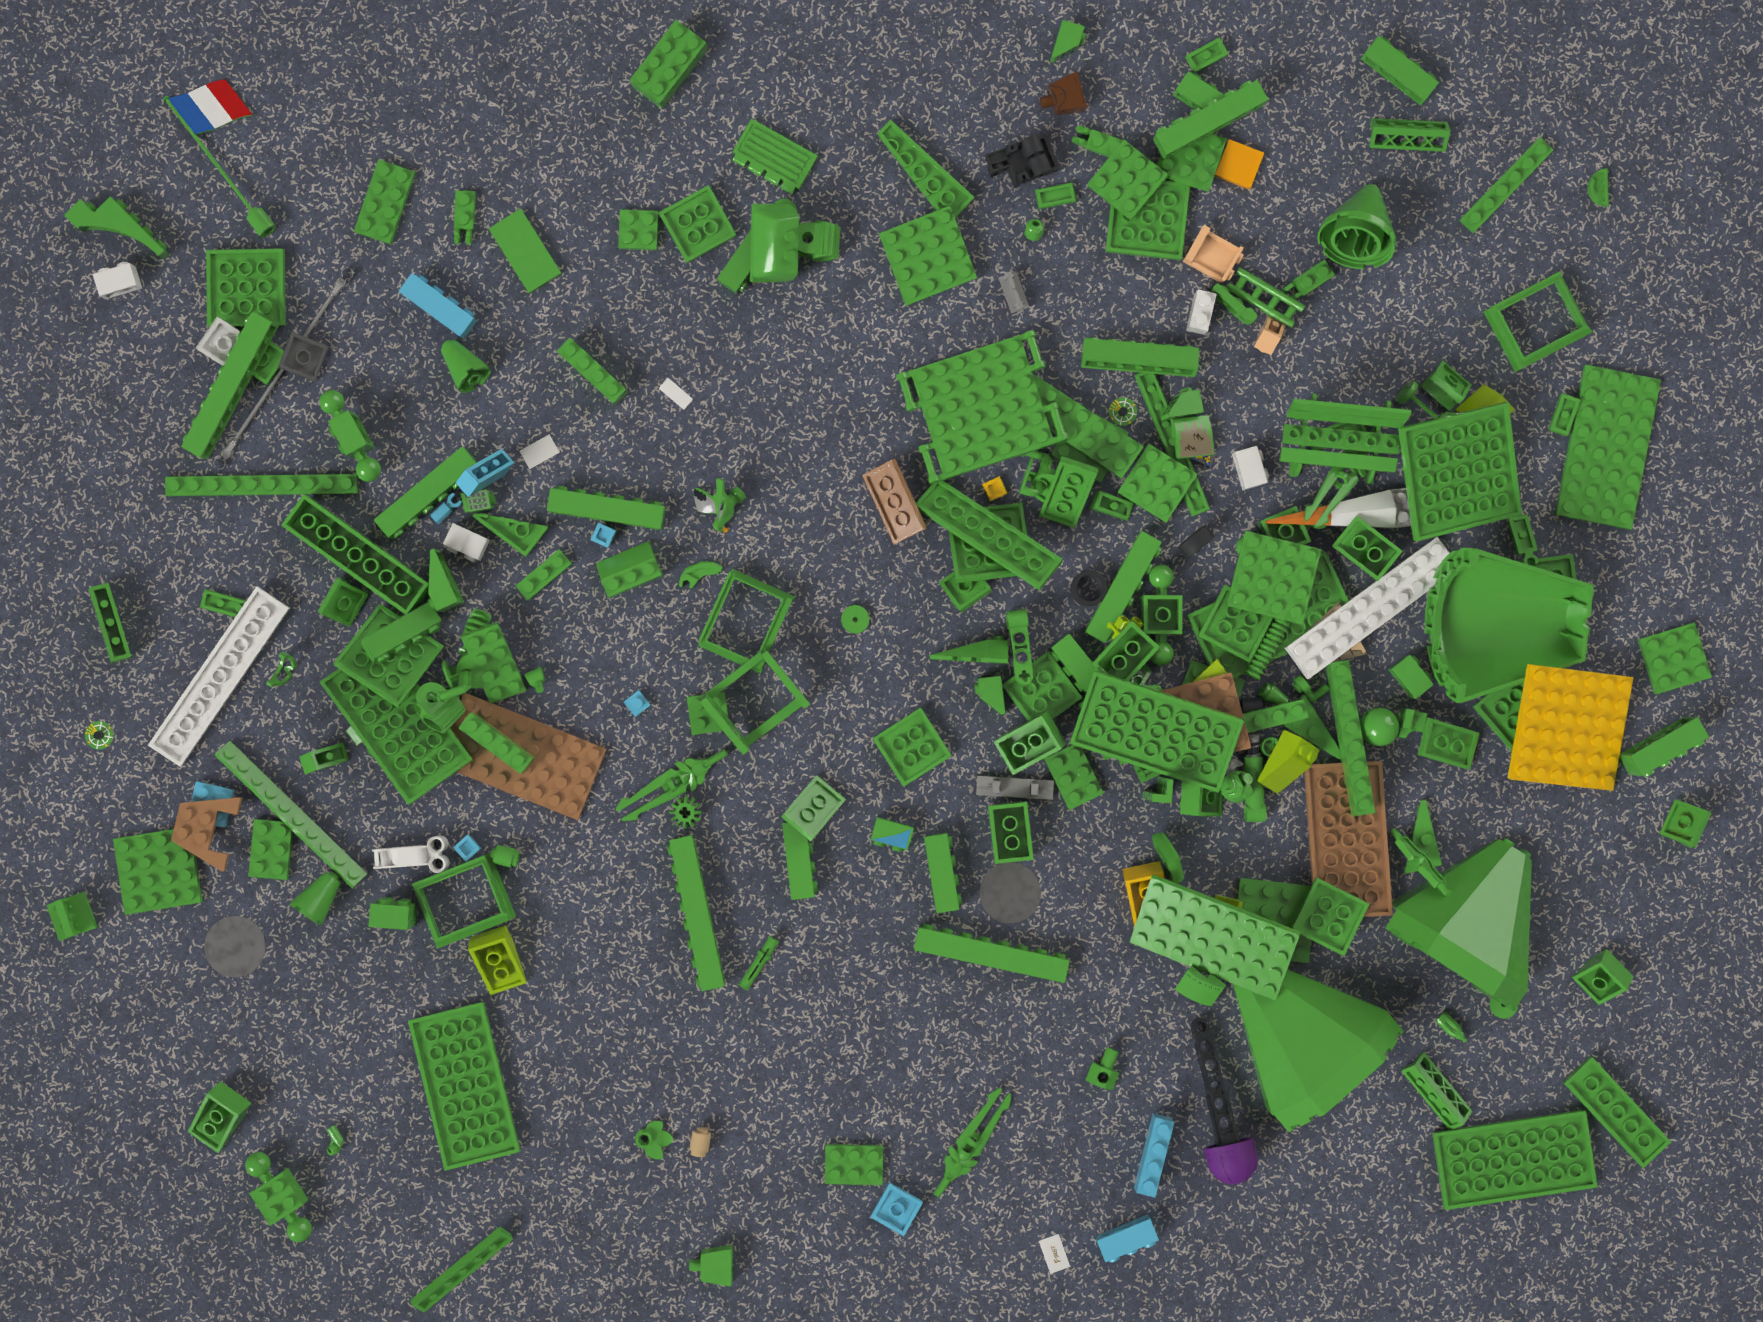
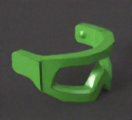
(274, 680)

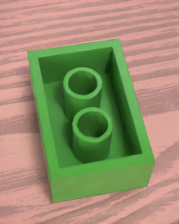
(1030, 742)
(1010, 832)

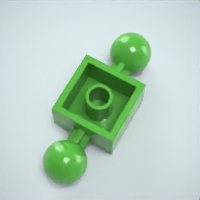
(350, 434)
(1289, 532)
(1161, 613)
(278, 1197)

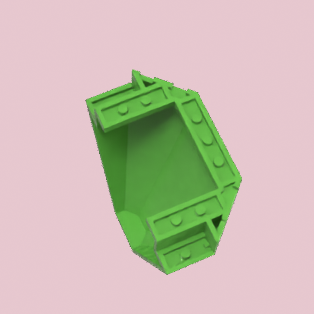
(1480, 925)
(1312, 1045)

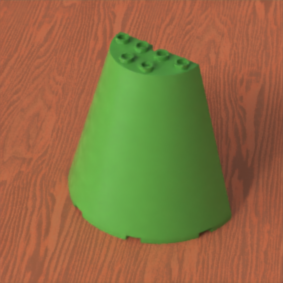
(1497, 617)

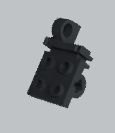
(1024, 160)

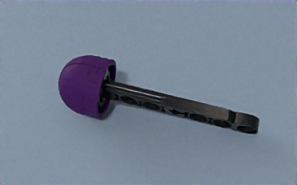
(1231, 1158)

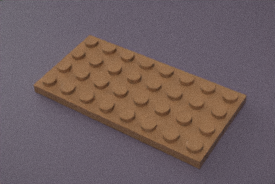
(556, 778)
(1346, 848)

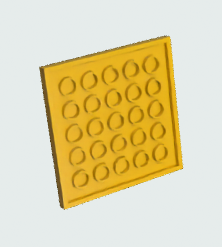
(1570, 727)

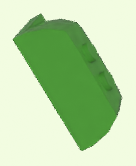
(774, 242)

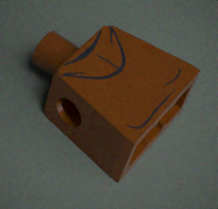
(1065, 96)

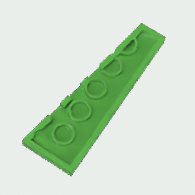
(925, 172)

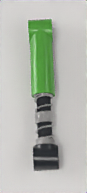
(1253, 764)

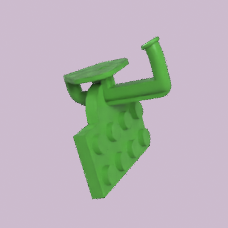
(1060, 490)
(484, 665)

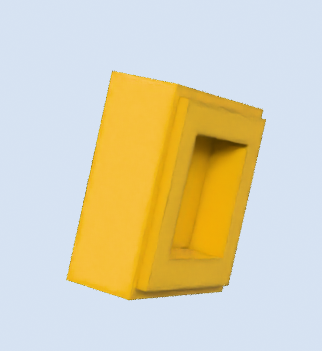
(994, 489)

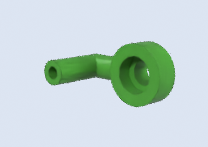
(1301, 685)

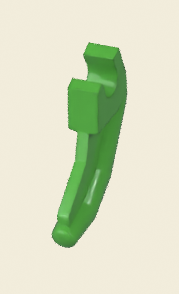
(697, 571)

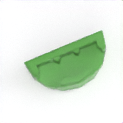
(1598, 188)

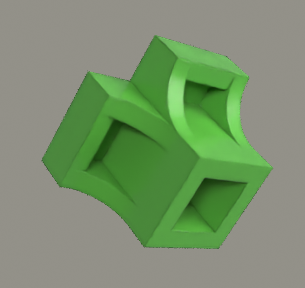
(1410, 721)

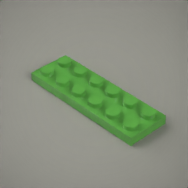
(1616, 1112)

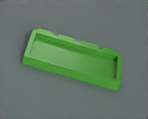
(775, 155)

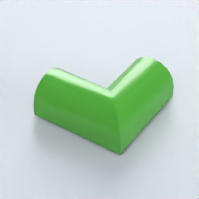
(1169, 857)

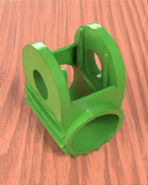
(825, 241)
(437, 715)

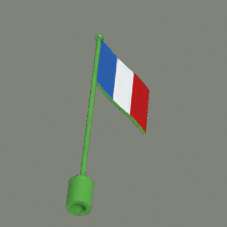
(208, 110)

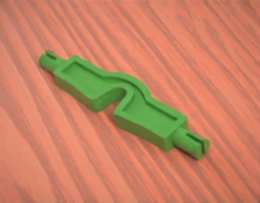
(1426, 866)

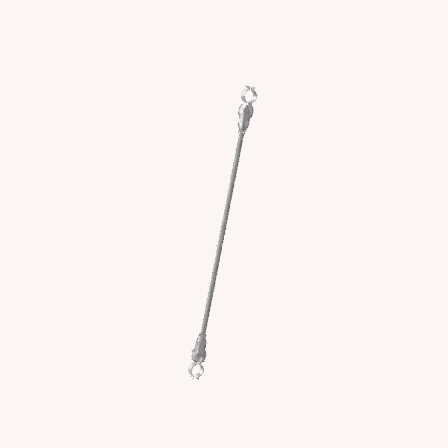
(227, 451)

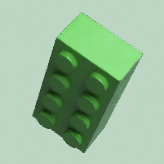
(668, 64)
(1663, 746)

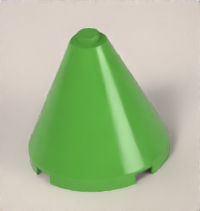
(1359, 231)

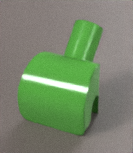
(536, 679)

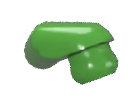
(336, 1142)

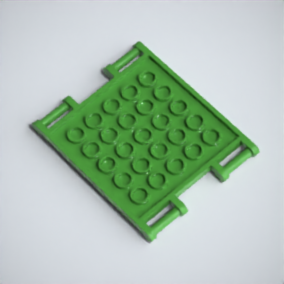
(982, 407)

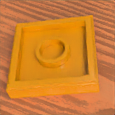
(1239, 164)

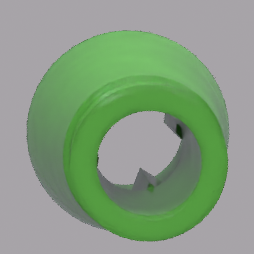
(1272, 694)

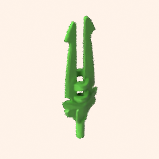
(1350, 480)
(689, 772)
(959, 1161)

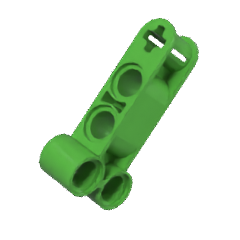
(1017, 624)

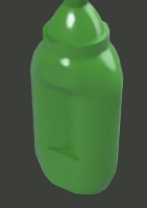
(1450, 1026)

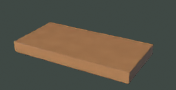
(894, 501)

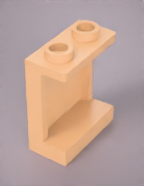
(1213, 255)

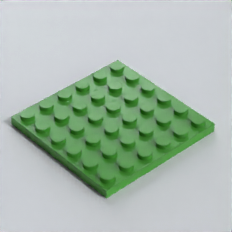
(1460, 471)

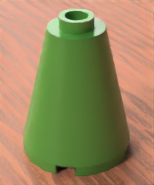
(464, 366)
(317, 897)

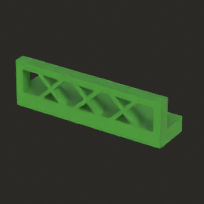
(1409, 128)
(1163, 793)
(1435, 1094)

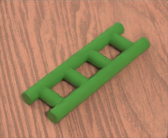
(1277, 296)

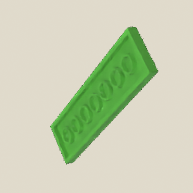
(1089, 432)
(989, 534)

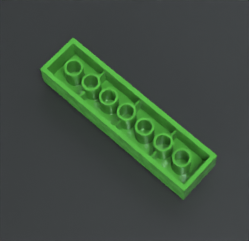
(356, 554)

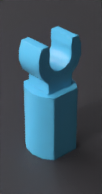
(445, 509)

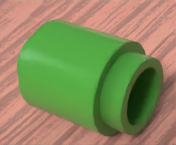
(505, 856)

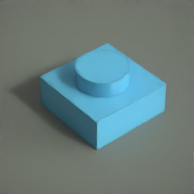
(603, 535)
(637, 703)
(467, 847)

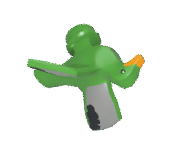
(719, 504)

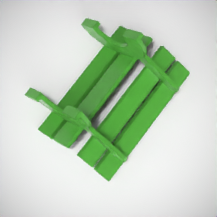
(1342, 439)

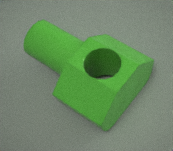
(1106, 1065)

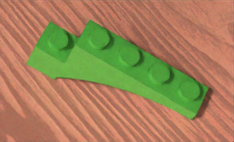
(114, 218)

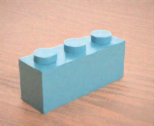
(484, 472)
(1127, 1238)

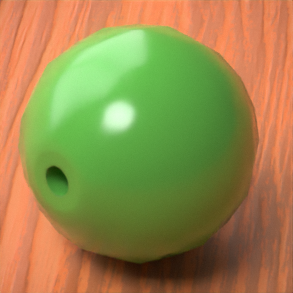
(1379, 726)

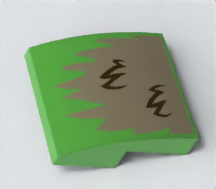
(1192, 436)

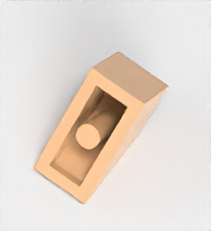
(1269, 335)

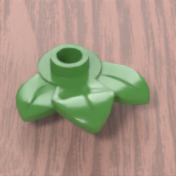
(656, 1139)

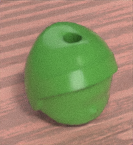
(1034, 229)

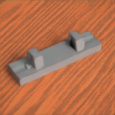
(1014, 787)

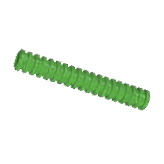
(1268, 648)

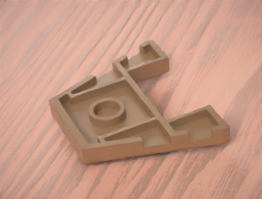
(196, 828)

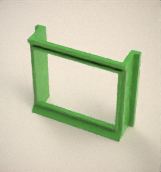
(1507, 339)
(786, 598)
(726, 724)
(498, 890)

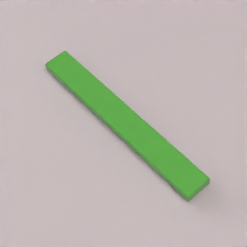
(1156, 406)

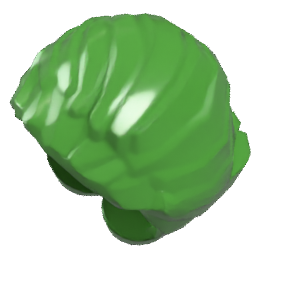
(1233, 788)

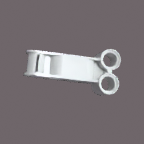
(413, 855)

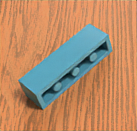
(437, 305)
(1154, 1155)

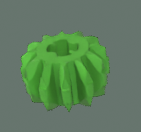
(477, 619)
(690, 807)

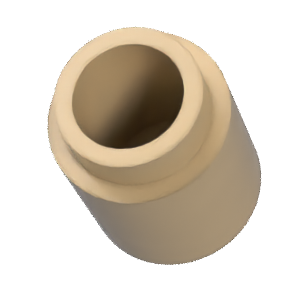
(700, 1142)

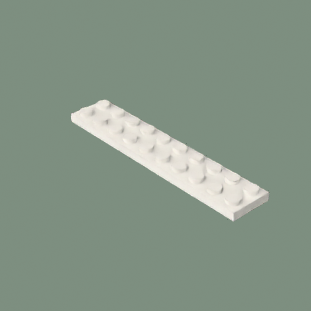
(1367, 610)
(219, 676)

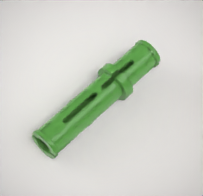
(746, 982)

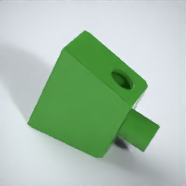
(715, 1265)

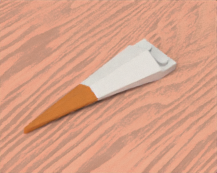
(1378, 510)

